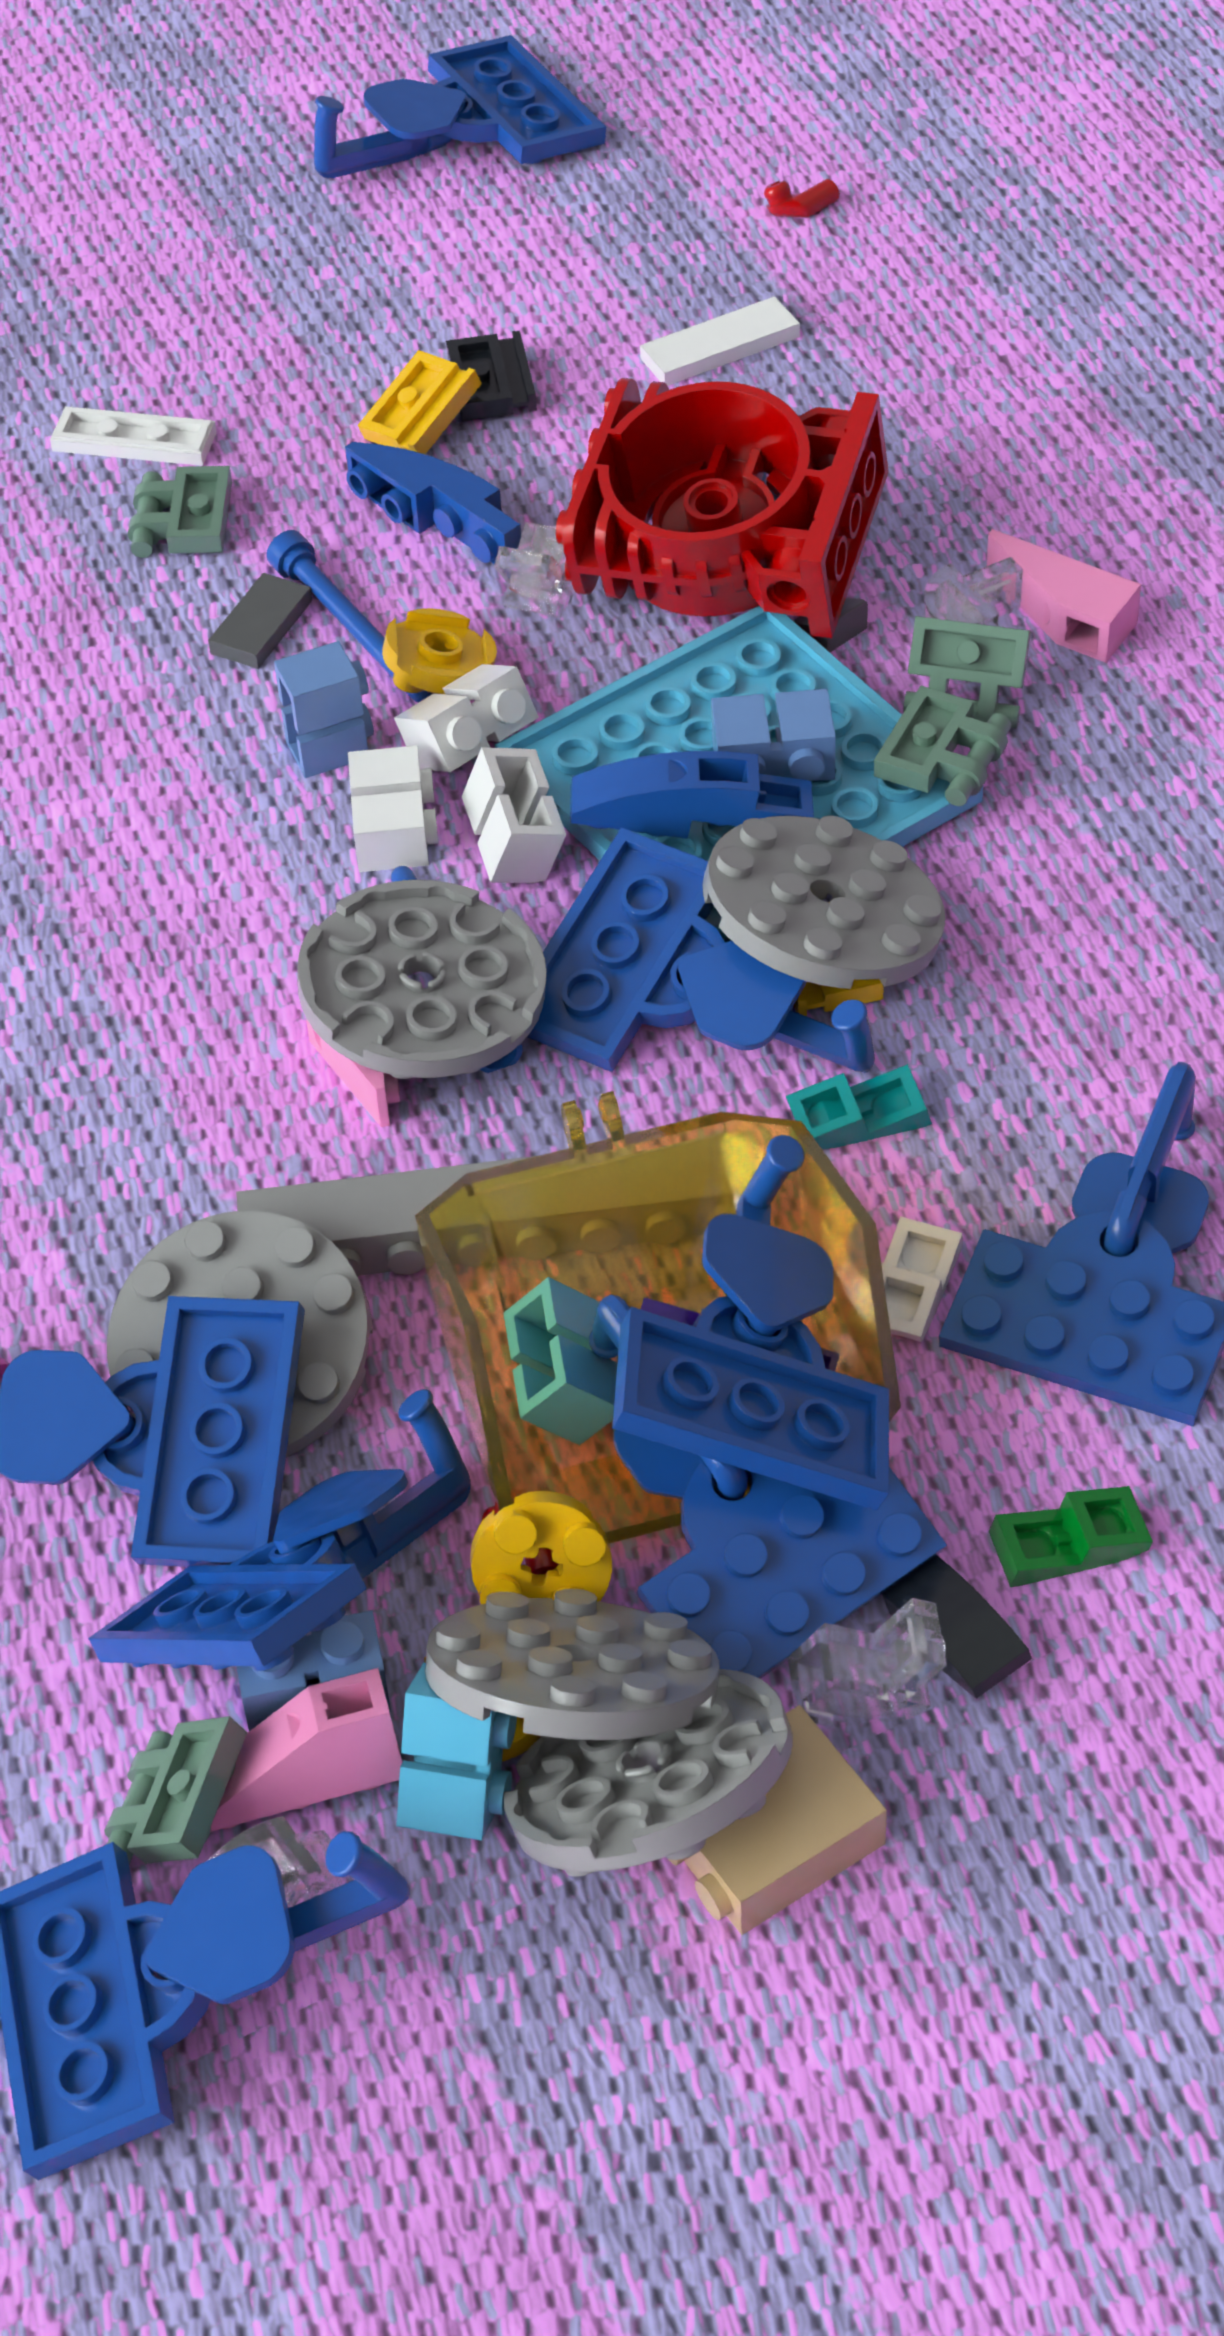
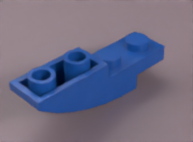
(432, 492)
(672, 789)

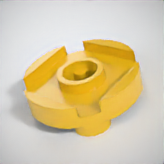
(412, 647)
(533, 1523)

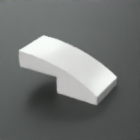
(917, 1274)

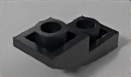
(977, 1639)

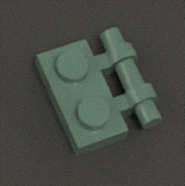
(196, 516)
(971, 654)
(925, 740)
(176, 1790)

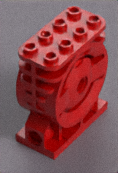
(715, 528)

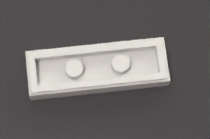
(720, 341)
(133, 435)

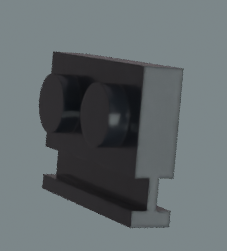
(502, 371)

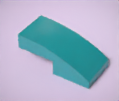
(854, 1114)

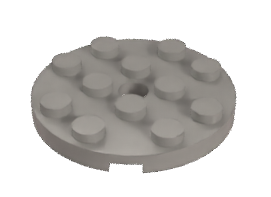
(769, 892)
(370, 1010)
(257, 1259)
(572, 1666)
(654, 1795)

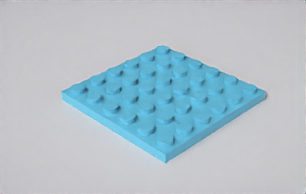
(669, 710)

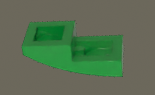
(1081, 1535)

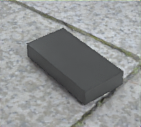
(260, 620)

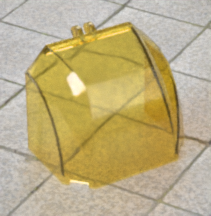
(630, 1225)

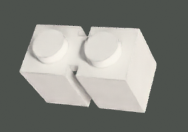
(453, 729)
(389, 808)
(513, 815)

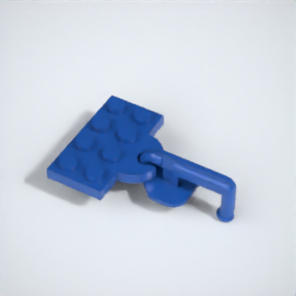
(480, 96)
(645, 932)
(1101, 1295)
(750, 1374)
(203, 1434)
(765, 1563)
(304, 1576)
(89, 1989)

